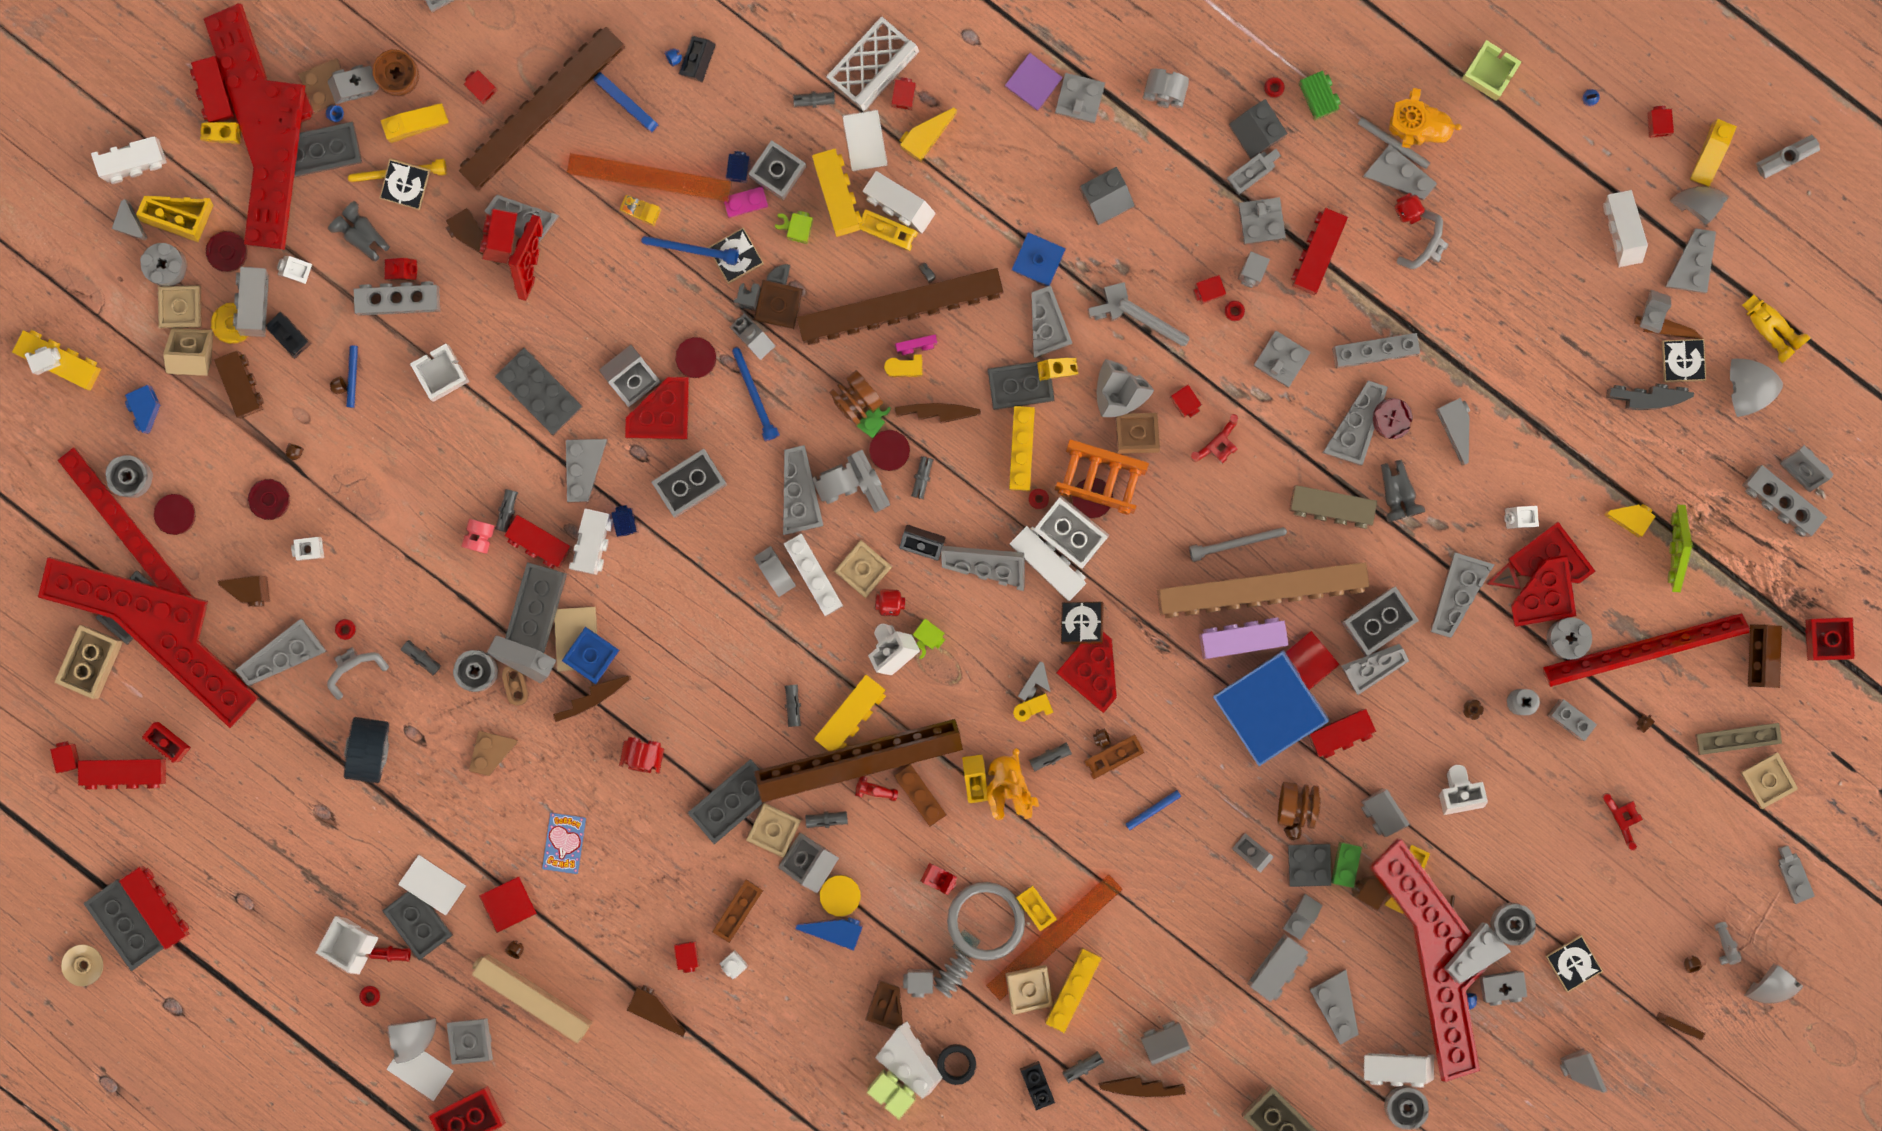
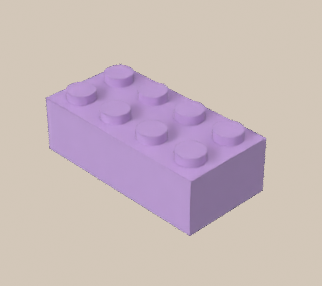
(1245, 639)

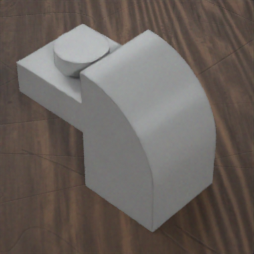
(1113, 295)
(774, 571)

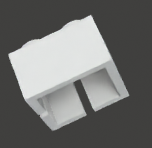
(440, 374)
(347, 945)

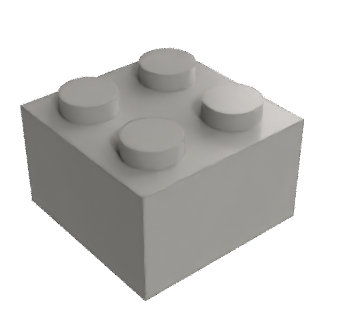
(777, 170)

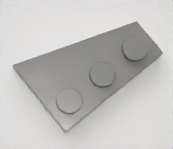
(524, 214)
(1695, 263)
(582, 466)
(1476, 954)
(1337, 1006)

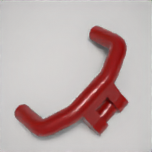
(1220, 438)
(1622, 823)

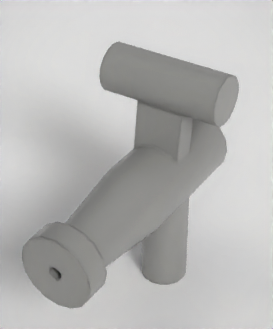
(1730, 947)

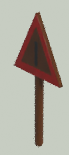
(1506, 578)

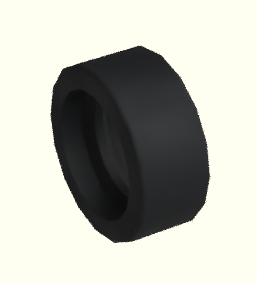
(971, 1069)

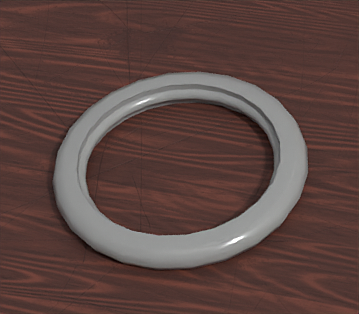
(954, 931)

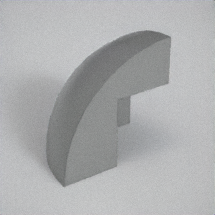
(1701, 202)
(1753, 386)
(1119, 390)
(1774, 987)
(411, 1038)

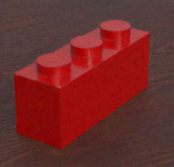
(212, 90)
(537, 542)
(1342, 733)

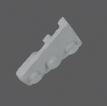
(1401, 174)
(1048, 323)
(1374, 667)

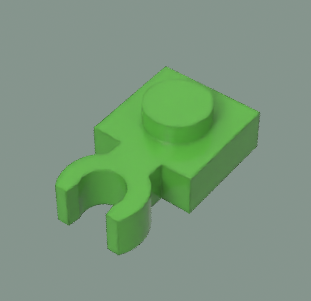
(873, 422)

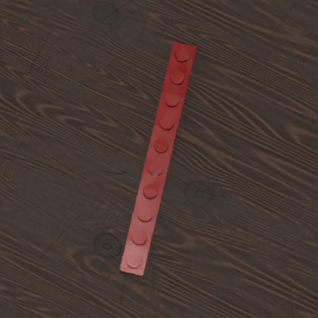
(121, 522)
(1646, 649)

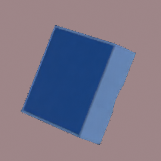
(1271, 708)

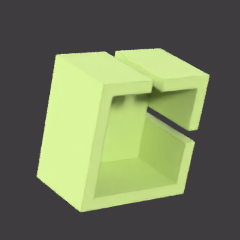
(1489, 72)
(890, 1091)

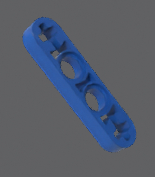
(625, 102)

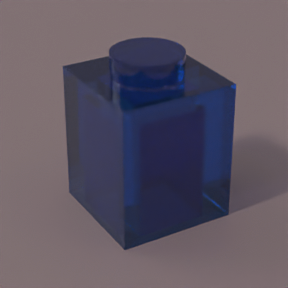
(738, 167)
(624, 521)

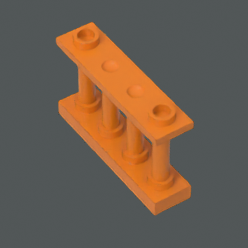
(1115, 462)

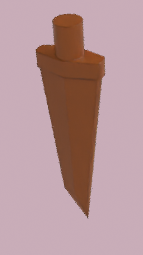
(1672, 328)

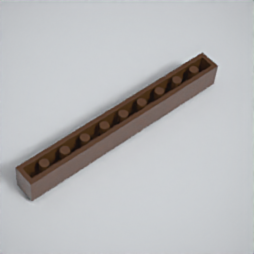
(541, 108)
(900, 305)
(858, 760)

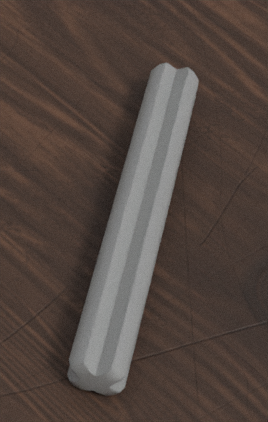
(1153, 322)

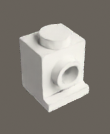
(43, 360)
(316, 545)
(733, 965)

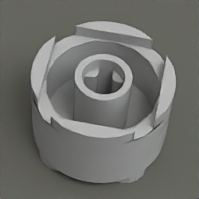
(1166, 88)
(152, 261)
(118, 481)
(836, 482)
(1579, 632)
(464, 666)
(1525, 923)
(1406, 1119)

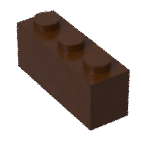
(239, 384)
(1764, 656)

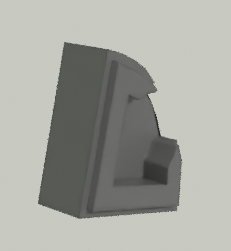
(779, 274)
(929, 275)

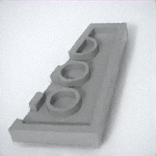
(1356, 430)
(800, 498)
(993, 564)
(1460, 588)
(285, 651)

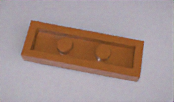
(920, 795)
(737, 911)

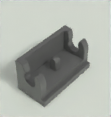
(747, 300)

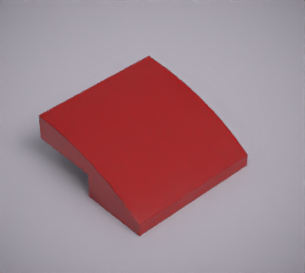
(1312, 660)
(507, 904)

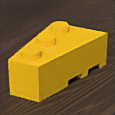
(176, 215)

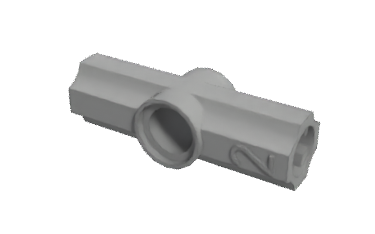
(1777, 162)
(868, 481)

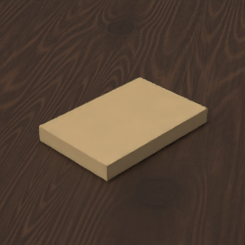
(568, 627)

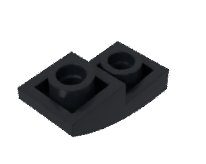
(1037, 1085)

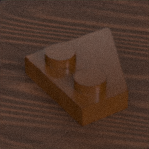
(886, 1006)

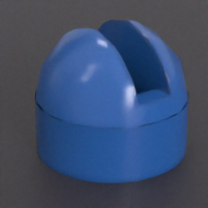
(672, 56)
(1593, 101)
(338, 110)
(1472, 1000)

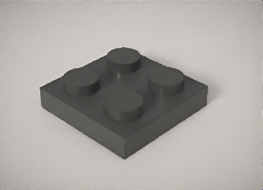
(1309, 865)

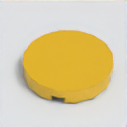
(222, 320)
(840, 895)

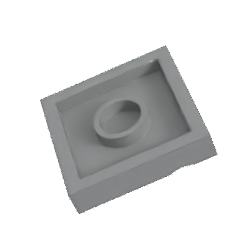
(1080, 98)
(1262, 220)
(1282, 359)
(1807, 468)
(469, 1041)

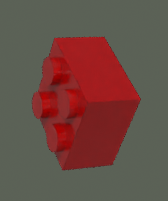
(499, 236)
(1830, 639)

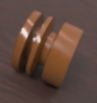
(389, 62)
(856, 397)
(1298, 805)

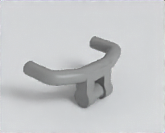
(1434, 248)
(348, 661)

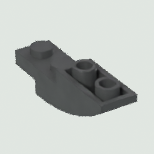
(1657, 398)

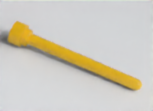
(437, 167)

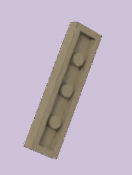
(1738, 738)

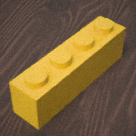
(835, 191)
(72, 367)
(1021, 448)
(850, 714)
(1073, 990)

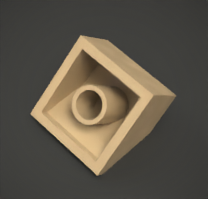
(188, 351)

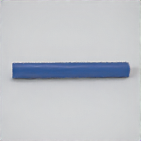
(352, 370)
(1153, 810)

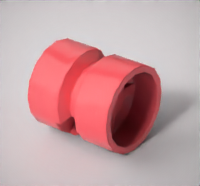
(478, 528)

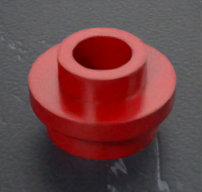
(1277, 81)
(1241, 310)
(1033, 503)
(338, 629)
(363, 996)

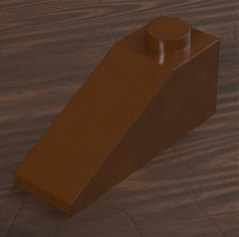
(466, 230)
(651, 1007)

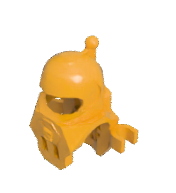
(1420, 122)
(1013, 786)

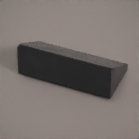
(697, 58)
(922, 542)

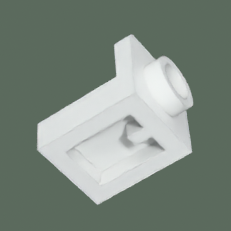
(294, 269)
(1521, 517)

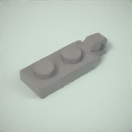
(1253, 171)
(1794, 876)

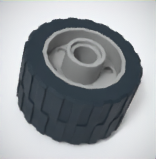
(366, 750)

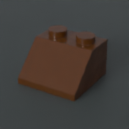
(248, 590)
(1370, 892)

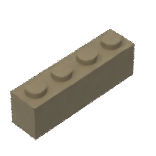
(1333, 506)

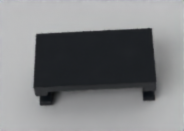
(288, 335)

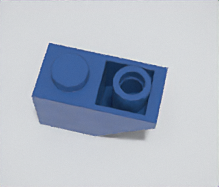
(144, 406)

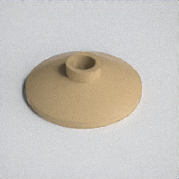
(72, 967)

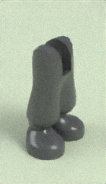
(361, 234)
(1399, 489)

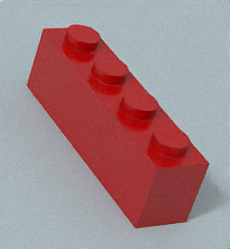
(1319, 252)
(122, 772)
(154, 907)

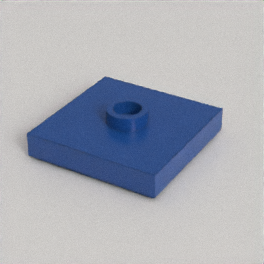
(1038, 259)
(590, 655)

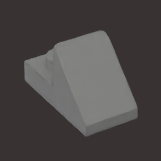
(1655, 311)
(1037, 677)
(1252, 853)
(1302, 917)

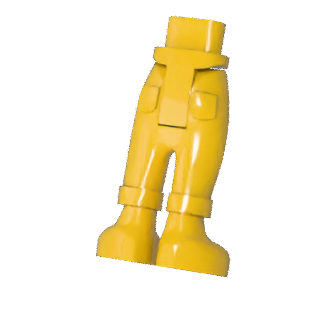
(1765, 318)

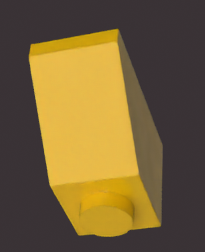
(1633, 518)
(975, 778)

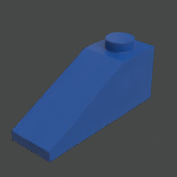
(837, 931)

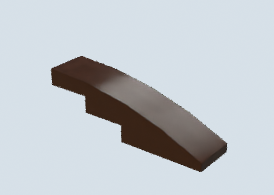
(946, 412)
(598, 694)
(1133, 1087)

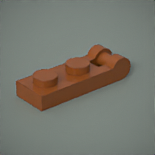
(1115, 756)

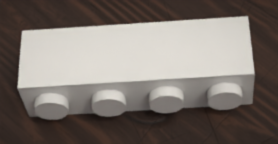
(1048, 563)
(813, 575)

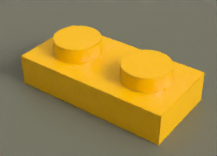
(1036, 908)

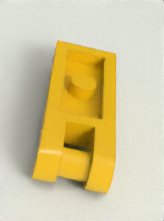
(887, 229)

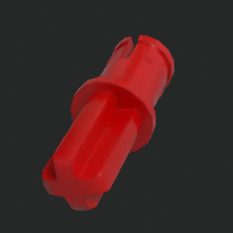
(391, 954)

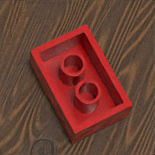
(470, 1113)

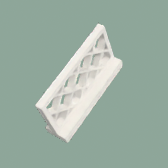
(885, 75)

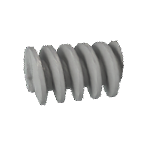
(1531, 702)
(953, 974)

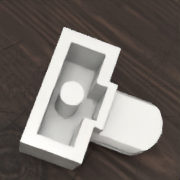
(892, 650)
(1462, 794)

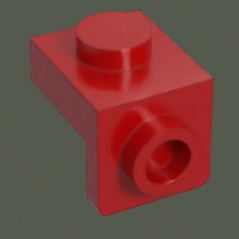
(400, 269)
(939, 879)

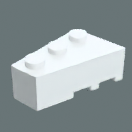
(129, 160)
(898, 202)
(1625, 228)
(591, 542)
(909, 1062)
(1398, 1069)

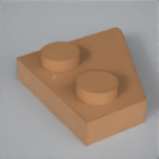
(490, 752)

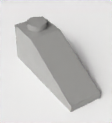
(1456, 425)
(522, 658)

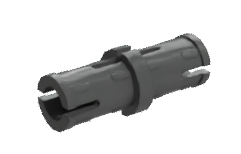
(814, 99)
(922, 477)
(506, 510)
(420, 657)
(792, 705)
(1050, 757)
(826, 819)
(1083, 1067)

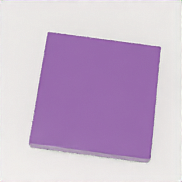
(1033, 81)

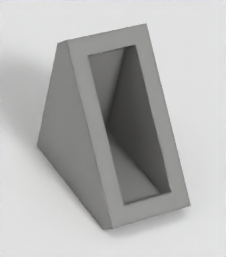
(127, 221)

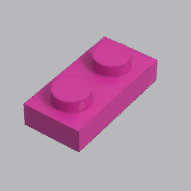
(746, 202)
(909, 346)

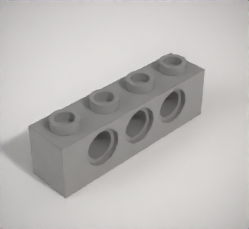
(429, 303)
(1376, 350)
(1812, 516)

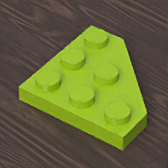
(1679, 548)

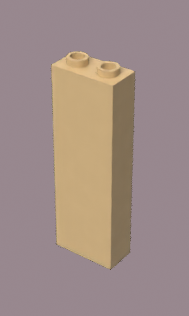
(531, 997)

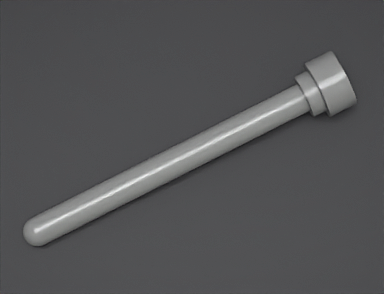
(1198, 552)

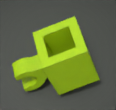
(798, 228)
(928, 636)

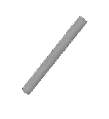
(1393, 142)

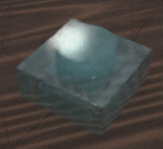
(969, 938)

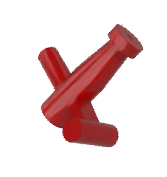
(864, 787)

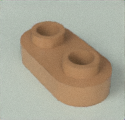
(515, 685)

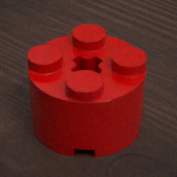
(641, 756)

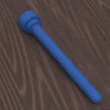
(729, 256)
(769, 430)

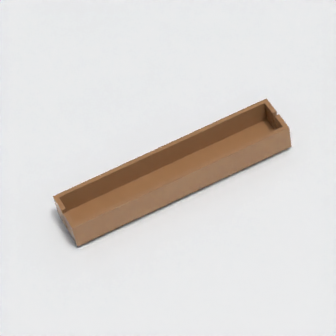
(1263, 588)

